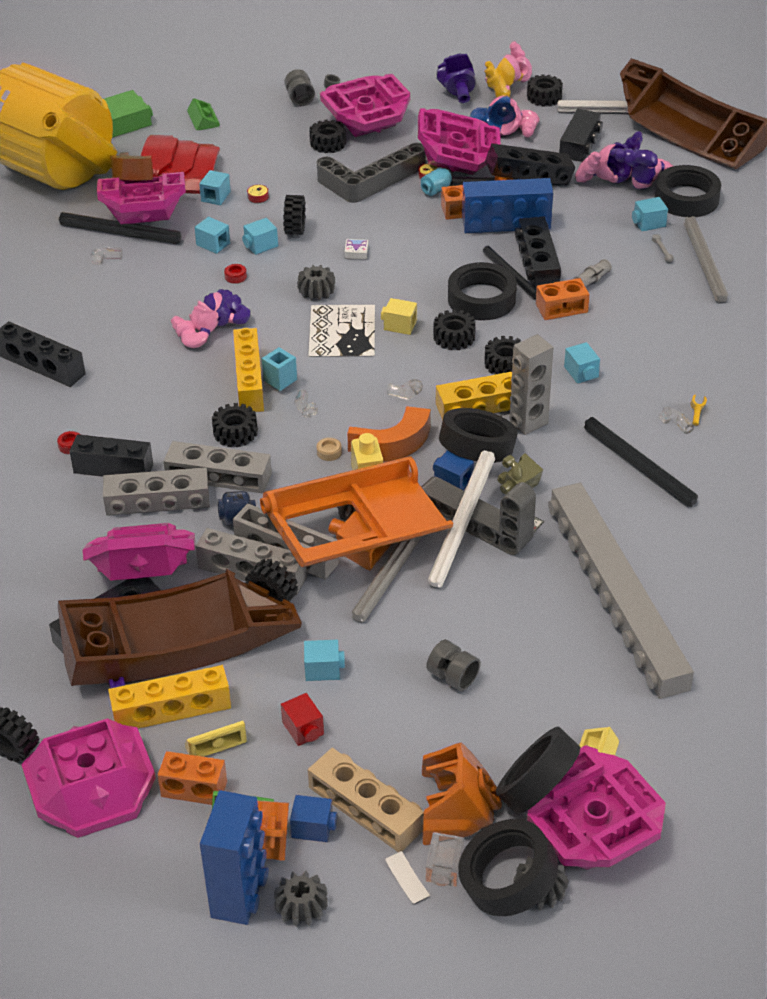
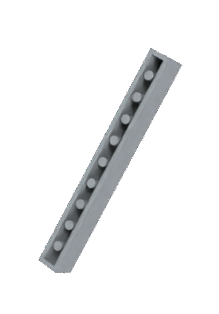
(621, 592)

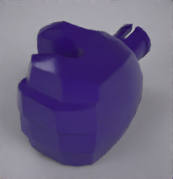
(457, 76)

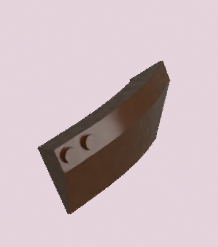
(691, 117)
(169, 629)

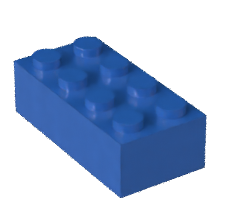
(500, 204)
(234, 857)

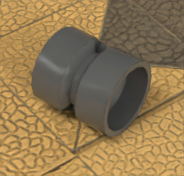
(299, 87)
(453, 665)

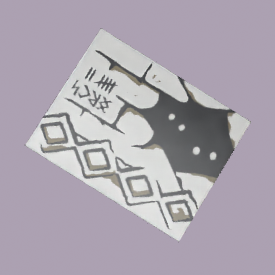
(342, 330)

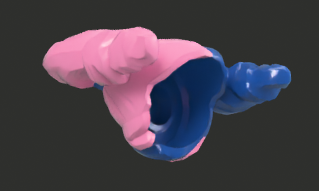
(507, 119)

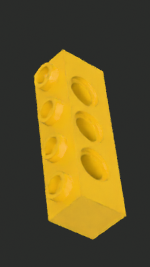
(248, 368)
(482, 393)
(171, 698)

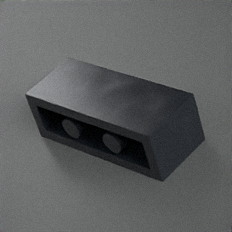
(581, 134)
(109, 456)

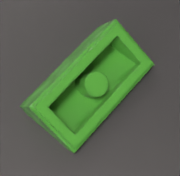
(202, 115)

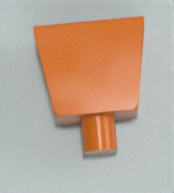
(353, 527)

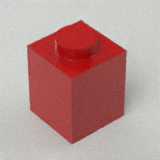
(302, 719)

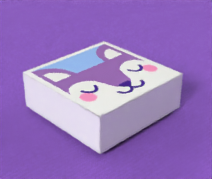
(356, 249)

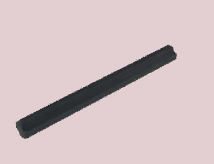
(113, 226)
(641, 462)

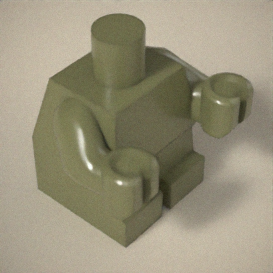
(524, 471)

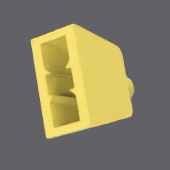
(365, 451)

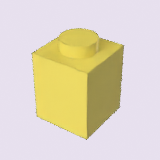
(399, 316)

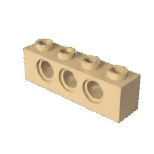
(382, 814)

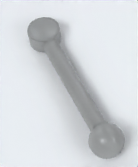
(657, 238)

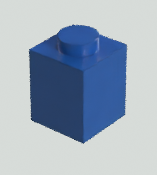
(453, 469)
(312, 818)

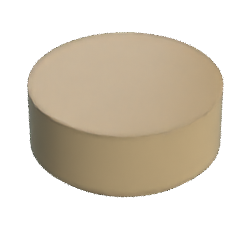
(329, 449)

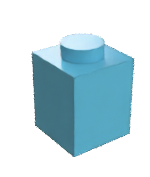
(215, 187)
(650, 214)
(212, 235)
(260, 236)
(582, 362)
(279, 369)
(323, 660)

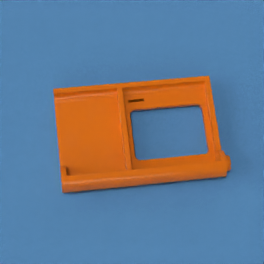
(383, 496)

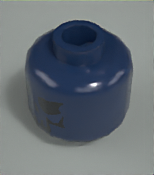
(232, 504)

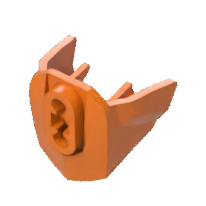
(469, 797)

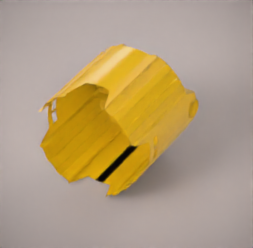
(53, 127)

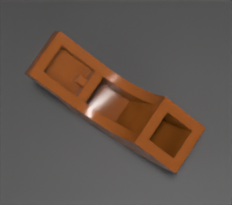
(131, 167)

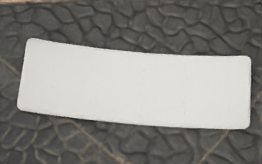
(406, 877)

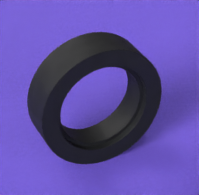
(688, 176)
(487, 274)
(461, 422)
(538, 770)
(527, 890)

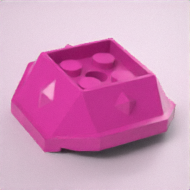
(367, 103)
(455, 140)
(142, 199)
(140, 551)
(89, 777)
(599, 812)

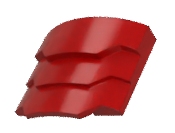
(185, 156)

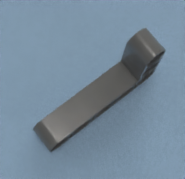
(372, 178)
(503, 528)

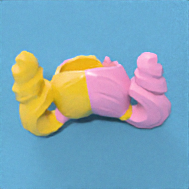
(510, 69)

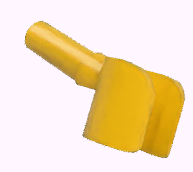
(697, 409)

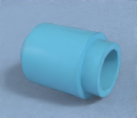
(432, 182)

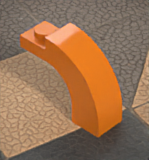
(402, 438)

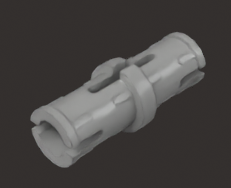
(593, 274)

